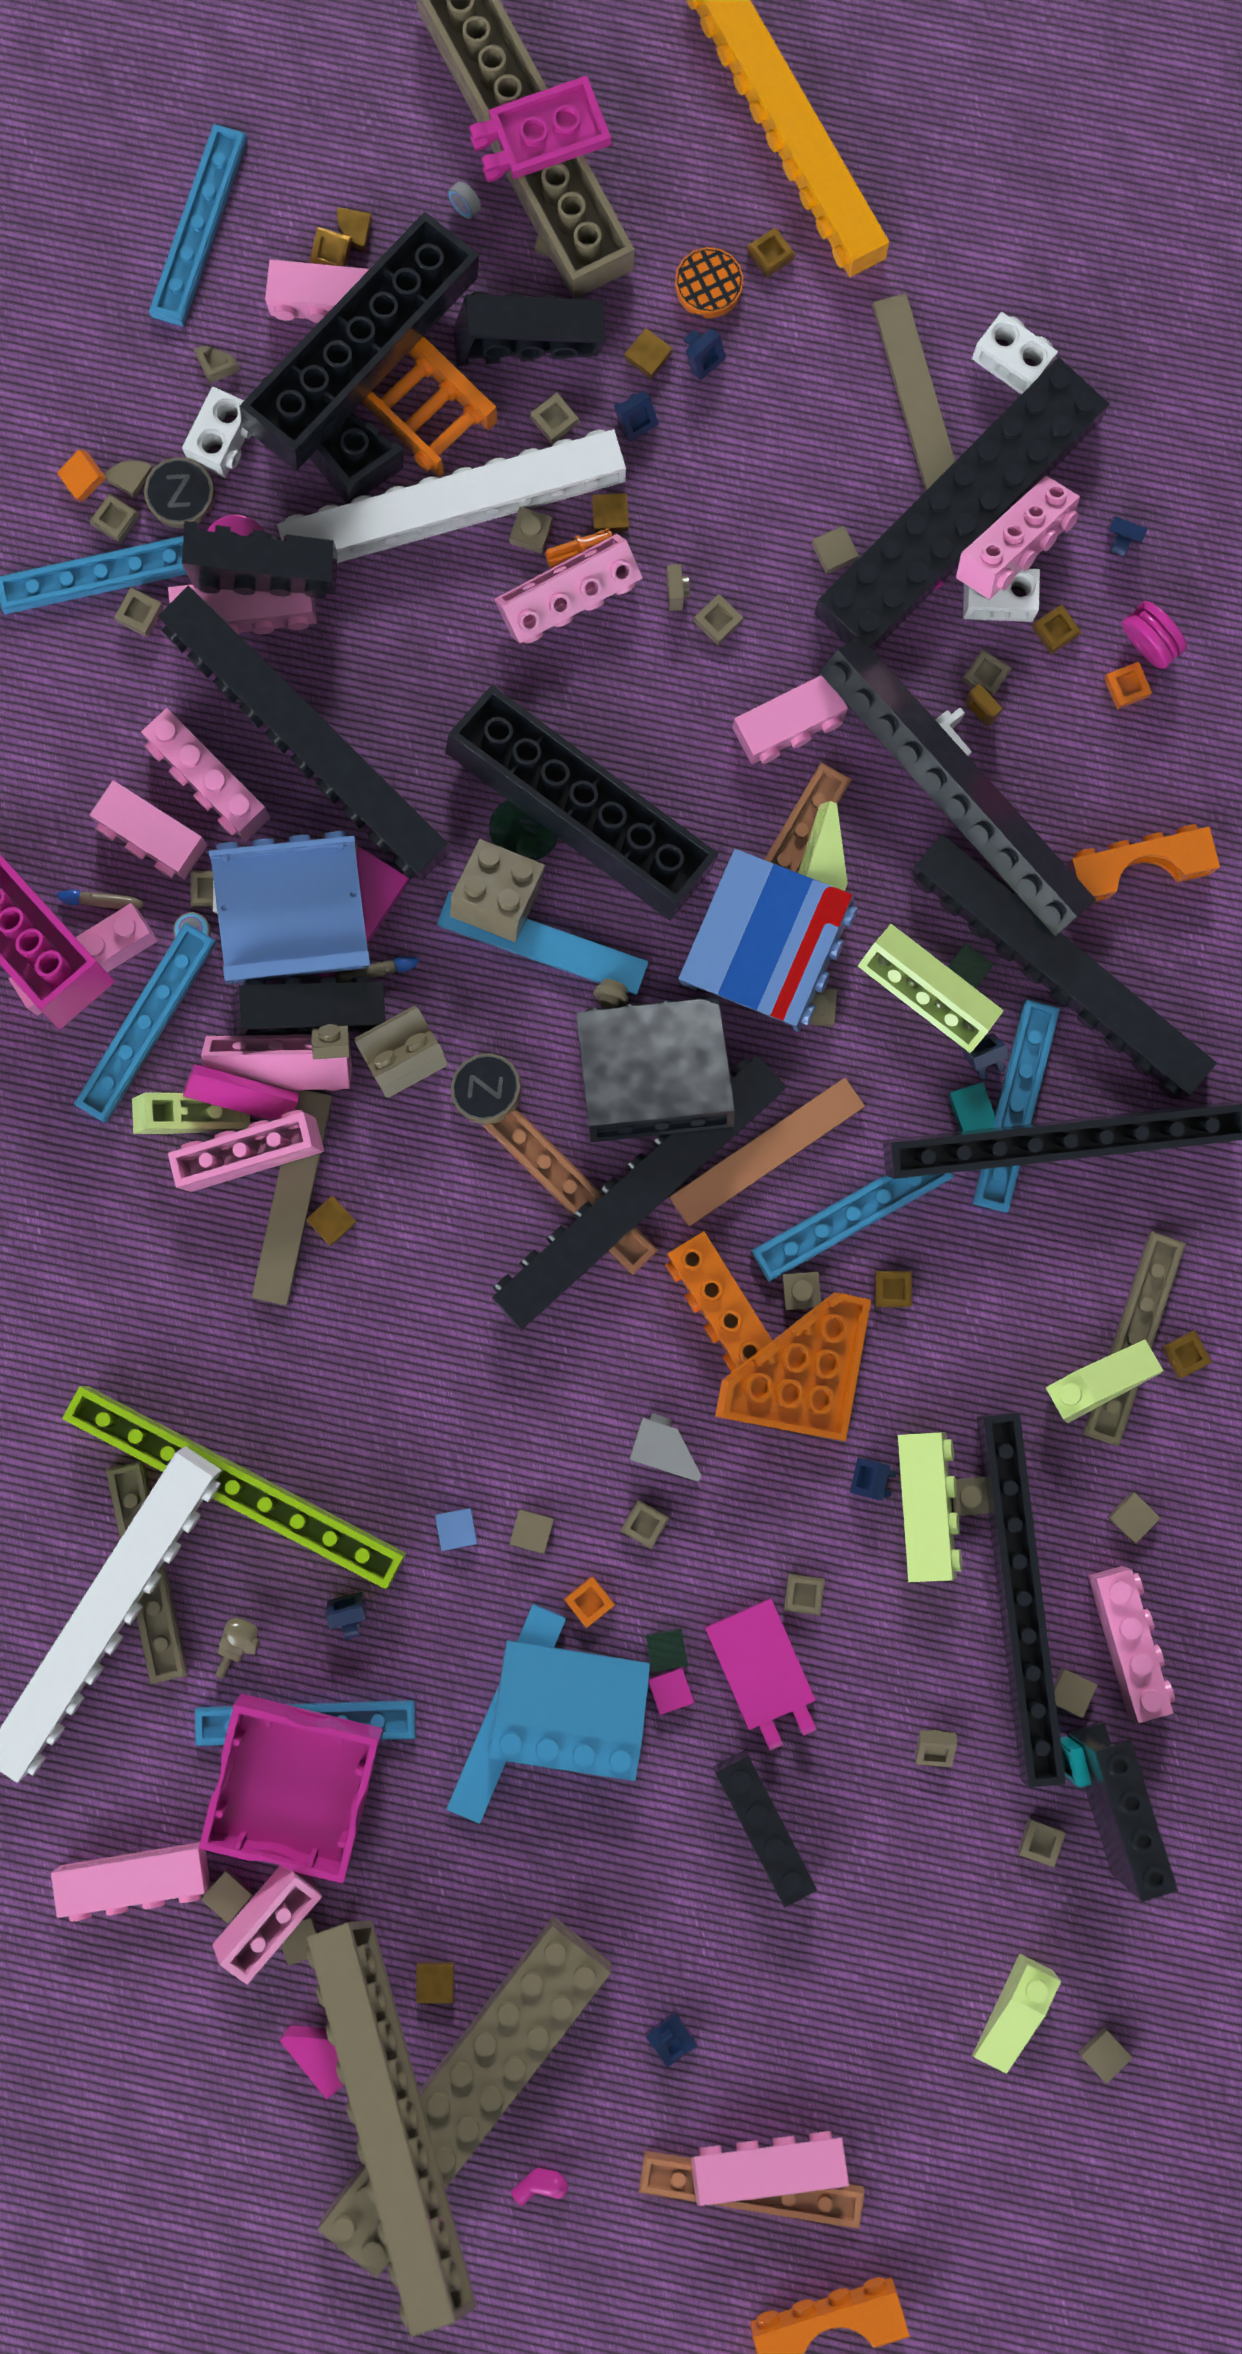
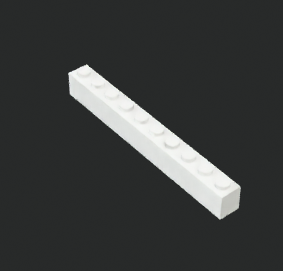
(465, 496)
(104, 1610)

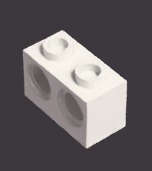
(1008, 361)
(211, 431)
(1004, 604)

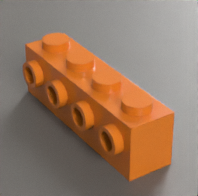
(719, 1300)

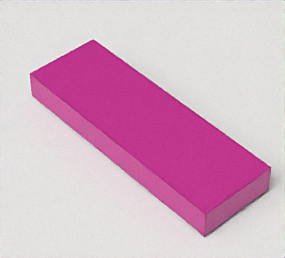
(239, 1093)

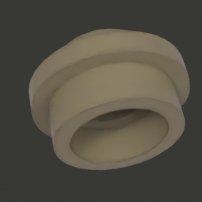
(611, 994)

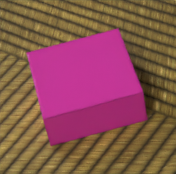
(670, 1690)

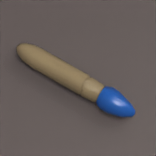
(76, 897)
(399, 964)

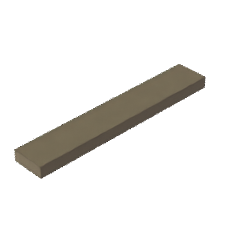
(914, 387)
(290, 1212)
(1138, 1323)
(157, 1617)

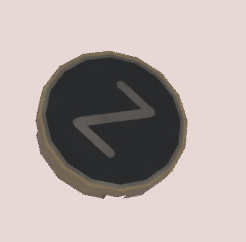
(179, 492)
(486, 1088)

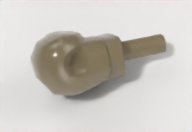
(236, 1640)

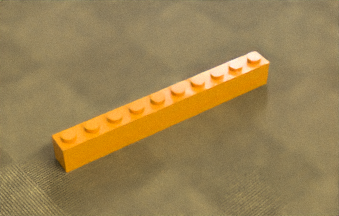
(794, 132)

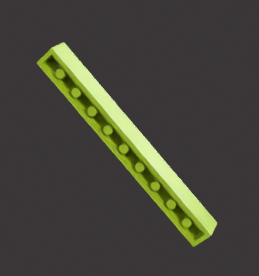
(239, 1488)

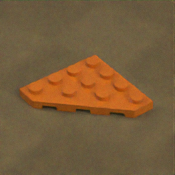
(805, 1374)

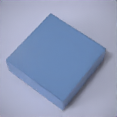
(456, 1529)

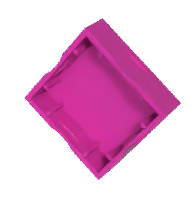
(291, 1788)

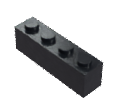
(765, 1828)

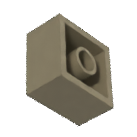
(497, 890)

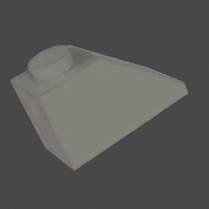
(663, 1448)

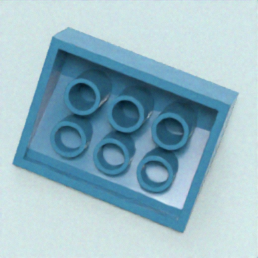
(569, 1710)

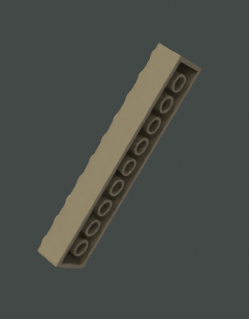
(559, 200)
(483, 2073)
(391, 2127)

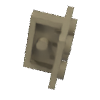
(401, 1051)

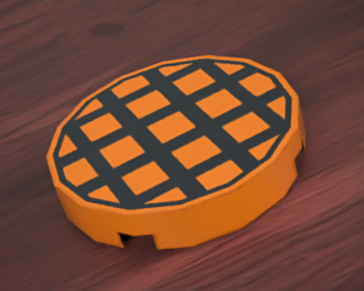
(709, 282)

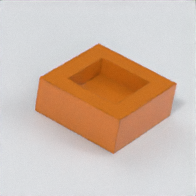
(81, 475)
(1127, 685)
(589, 1601)

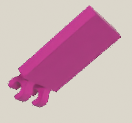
(541, 130)
(379, 891)
(762, 1669)

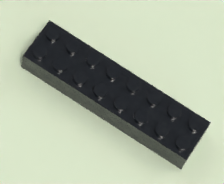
(359, 341)
(580, 802)

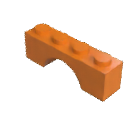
(1184, 855)
(869, 2310)

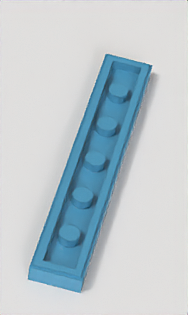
(198, 225)
(91, 575)
(558, 950)
(145, 1023)
(1018, 1095)
(841, 1221)
(394, 1717)
(480, 1772)

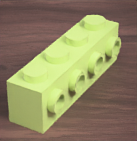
(930, 988)
(928, 1507)

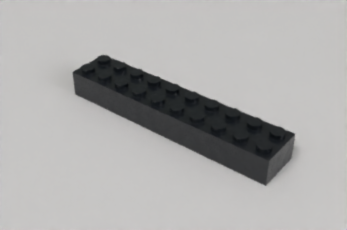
(961, 506)
(299, 728)

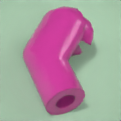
(541, 2182)

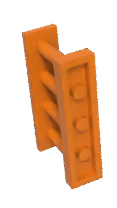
(452, 386)

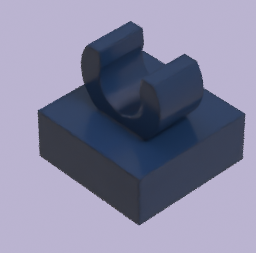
(704, 352)
(636, 415)
(1125, 532)
(987, 1052)
(871, 1479)
(347, 1612)
(671, 2039)

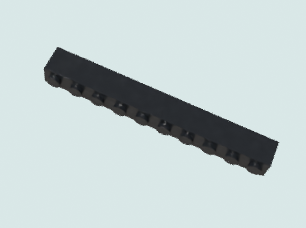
(957, 785)
(1063, 969)
(1062, 1140)
(628, 1201)
(1021, 1600)

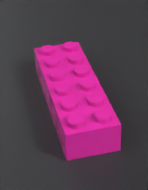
(44, 954)

